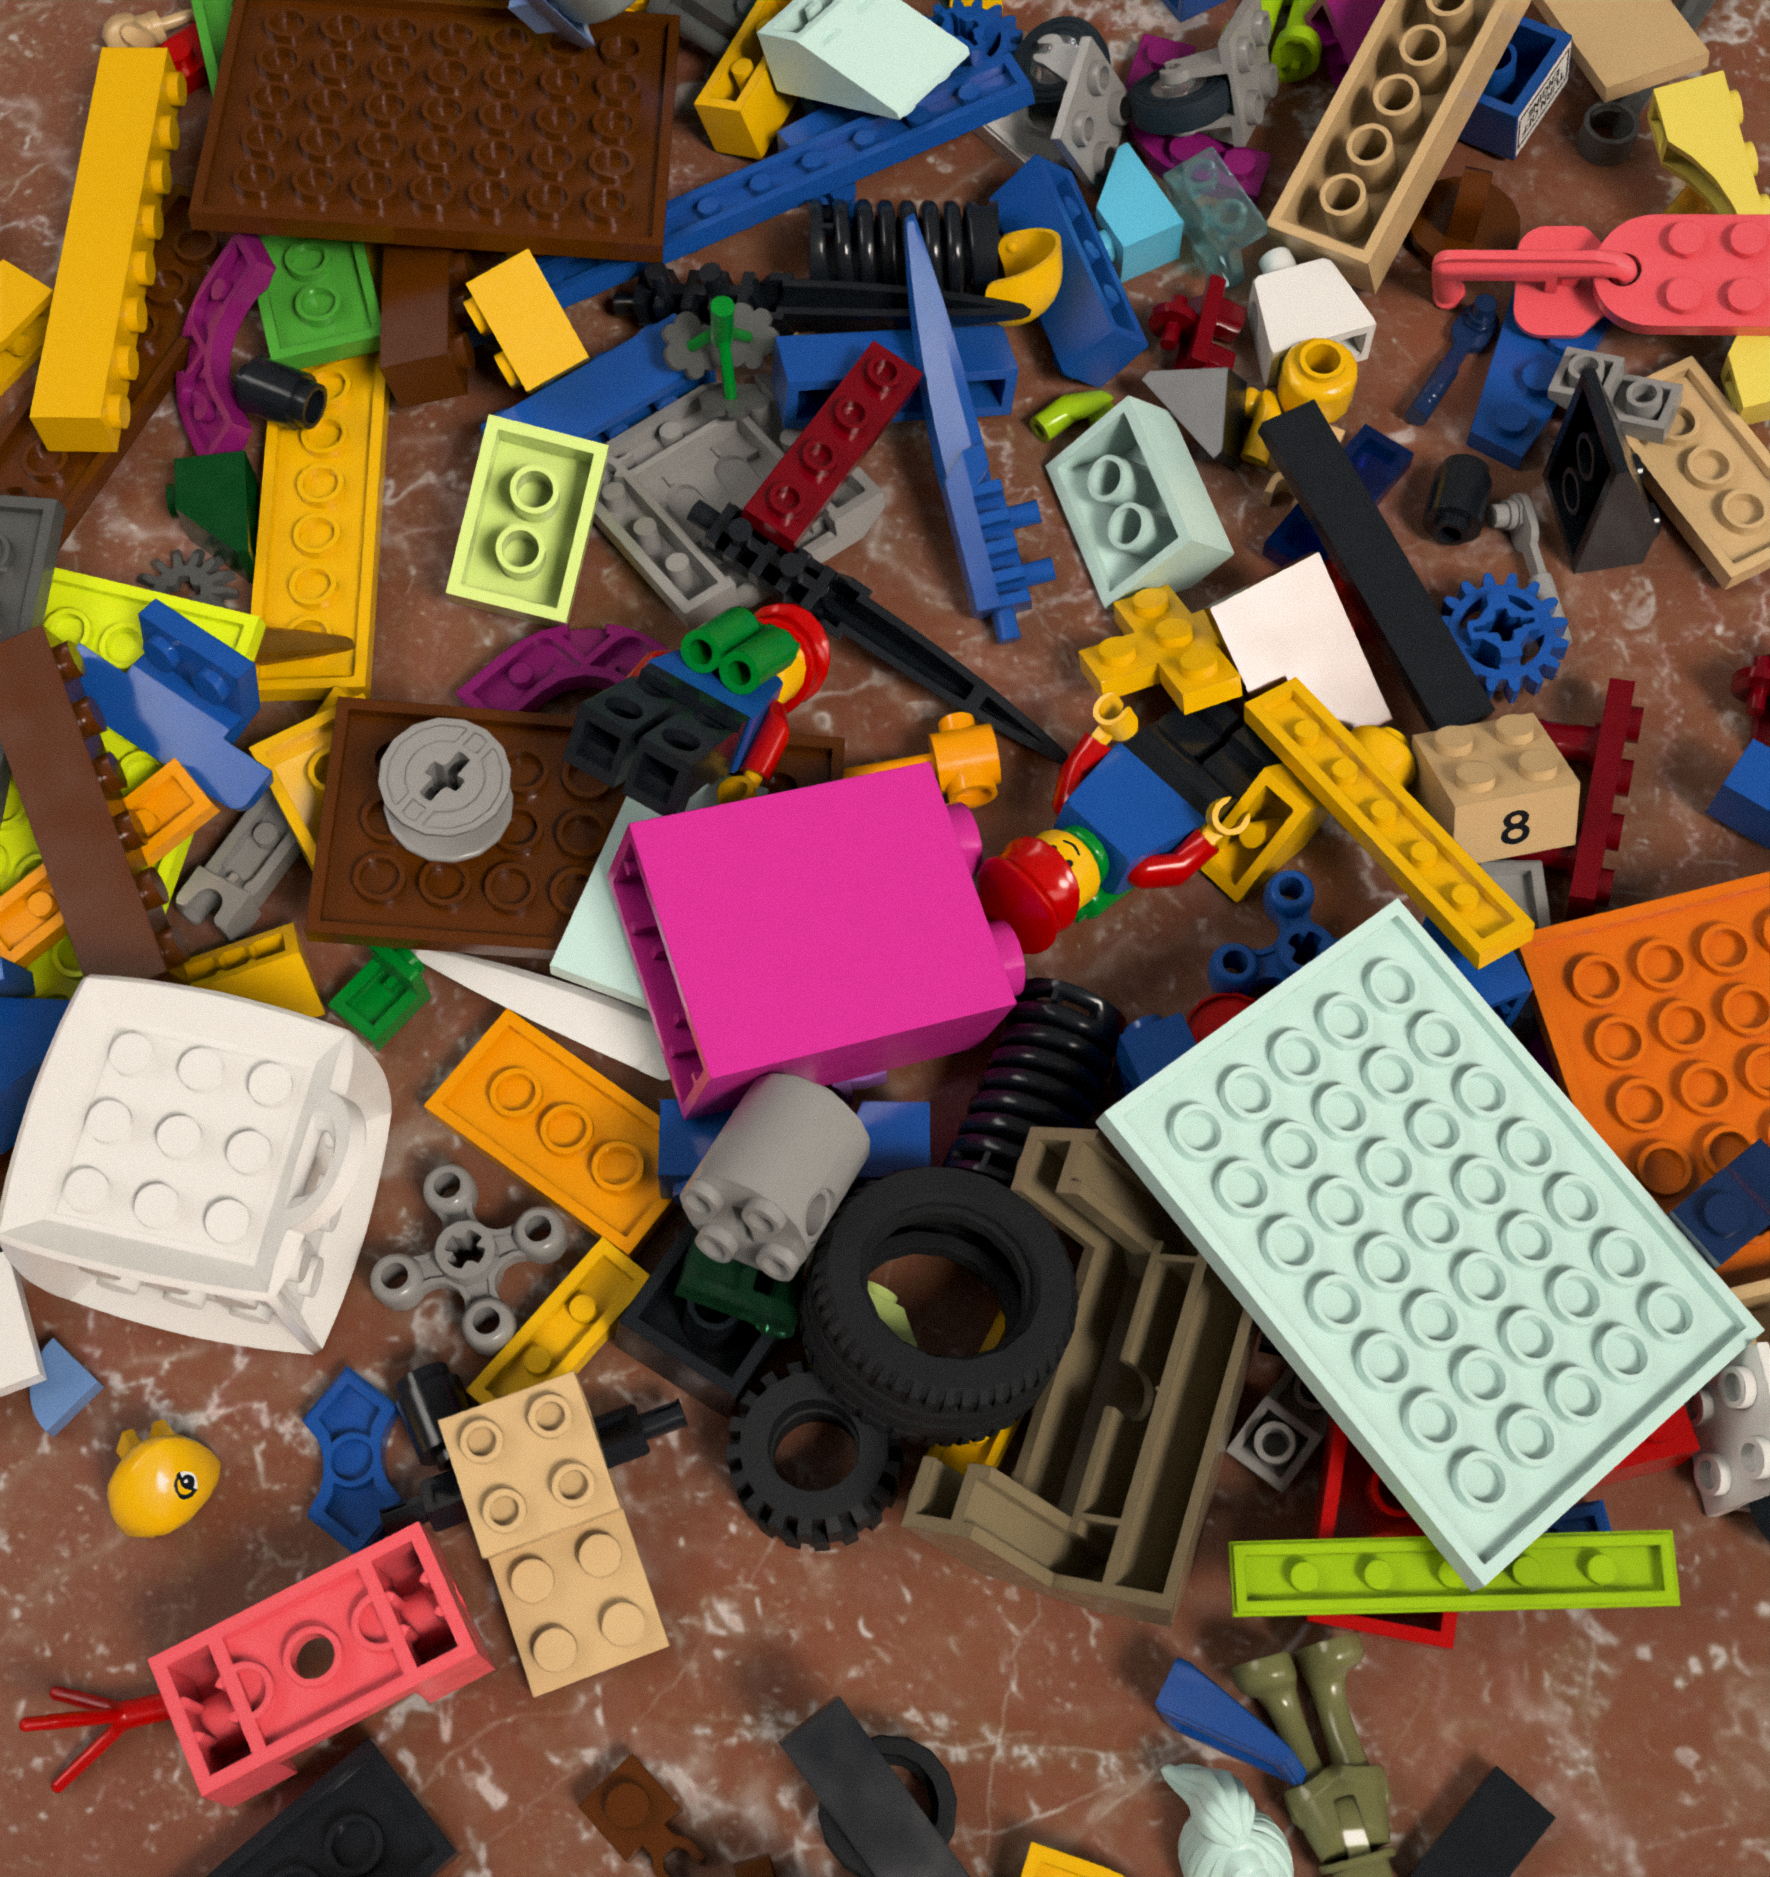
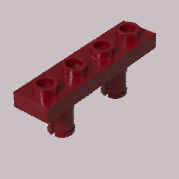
(831, 447)
(1601, 830)

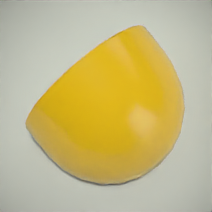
(1031, 270)

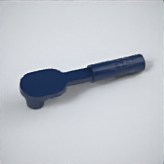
(1468, 334)

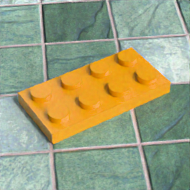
(558, 1131)

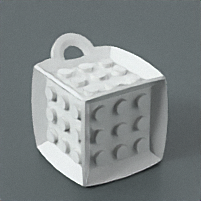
(197, 1163)

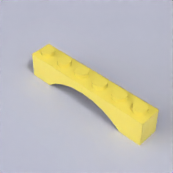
(1703, 145)

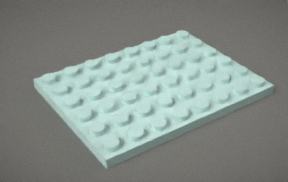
(1432, 1238)

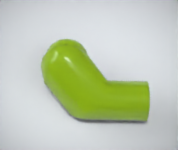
(1068, 410)

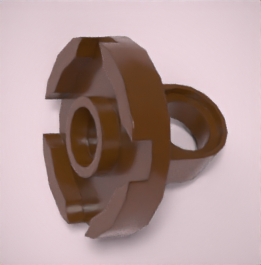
(1464, 215)

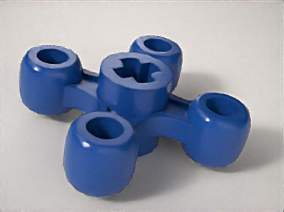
(1296, 939)

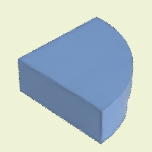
(64, 1392)

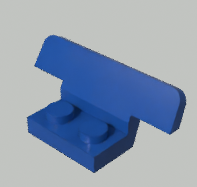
(184, 703)

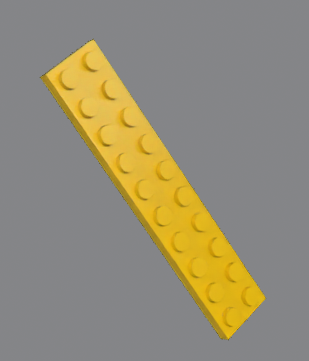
(324, 526)

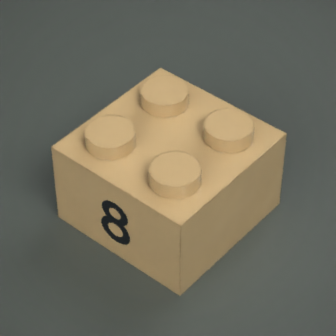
(1497, 787)

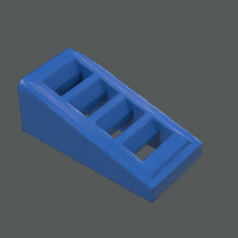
(1212, 1717)

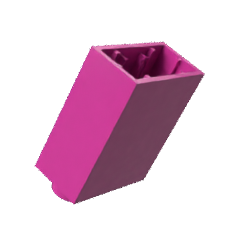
(813, 934)

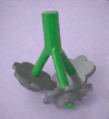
(742, 339)

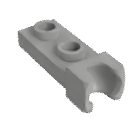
(241, 871)

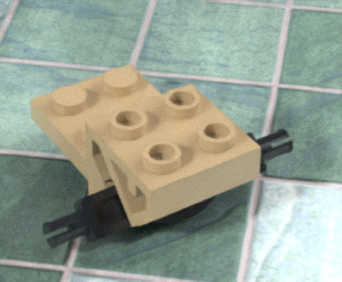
(552, 1523)

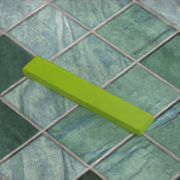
(1414, 1577)

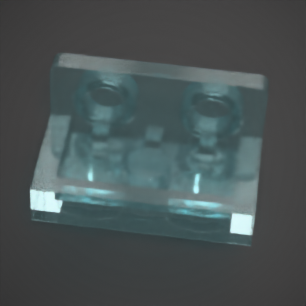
(1215, 214)

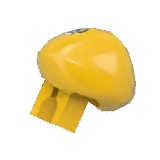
(160, 1481)

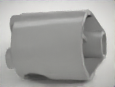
(775, 1175)

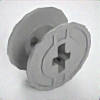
(441, 757)

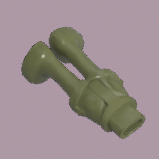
(1340, 1804)

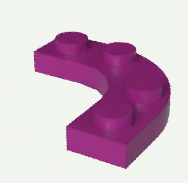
(1166, 151)
(205, 388)
(556, 663)

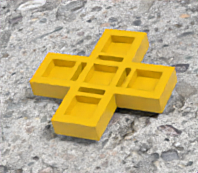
(1163, 647)

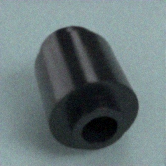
(280, 393)
(1458, 500)
(424, 1399)

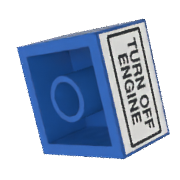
(1520, 89)

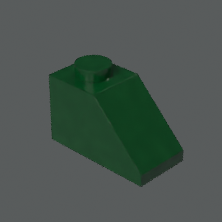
(218, 506)

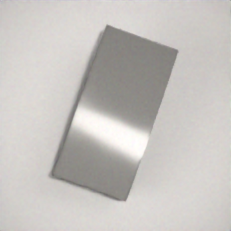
(1641, 403)
(1281, 1432)

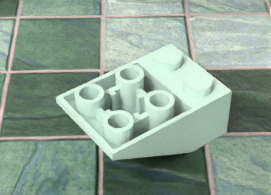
(859, 54)

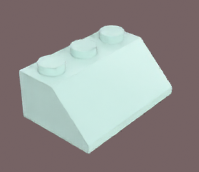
(1138, 504)

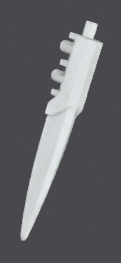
(568, 1009)

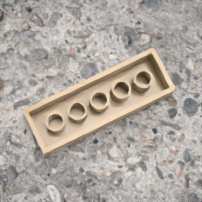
(1390, 132)

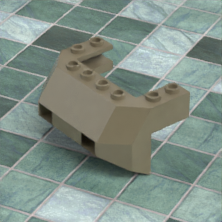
(1132, 1418)

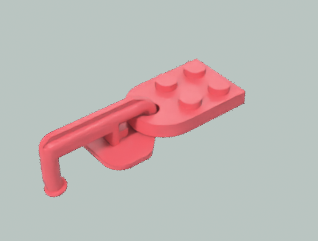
(1692, 268)

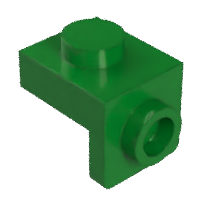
(382, 995)

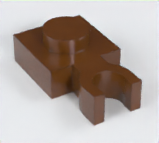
(635, 1815)

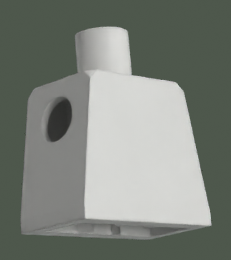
(1300, 304)

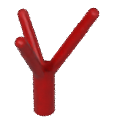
(100, 1711)

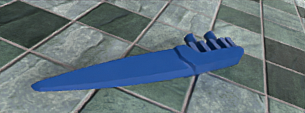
(973, 502)

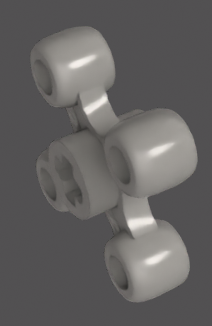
(466, 1237)

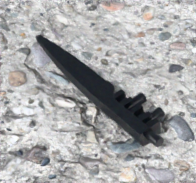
(798, 303)
(845, 609)

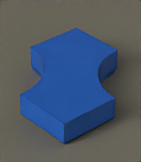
(353, 1434)

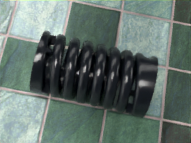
(876, 249)
(1032, 1079)

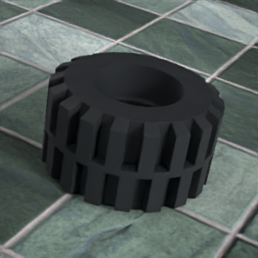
(797, 1513)

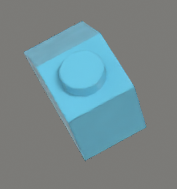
(1136, 218)

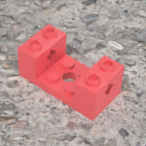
(393, 1633)

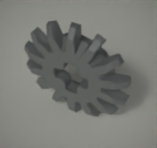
(200, 576)

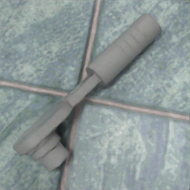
(1520, 519)

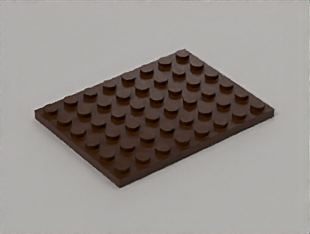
(440, 128)

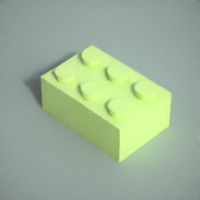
(527, 522)

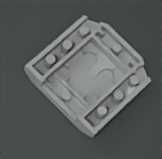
(682, 457)

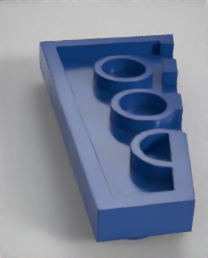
(1515, 393)

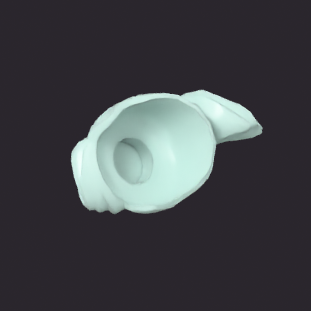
(1225, 1827)

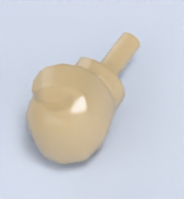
(143, 29)

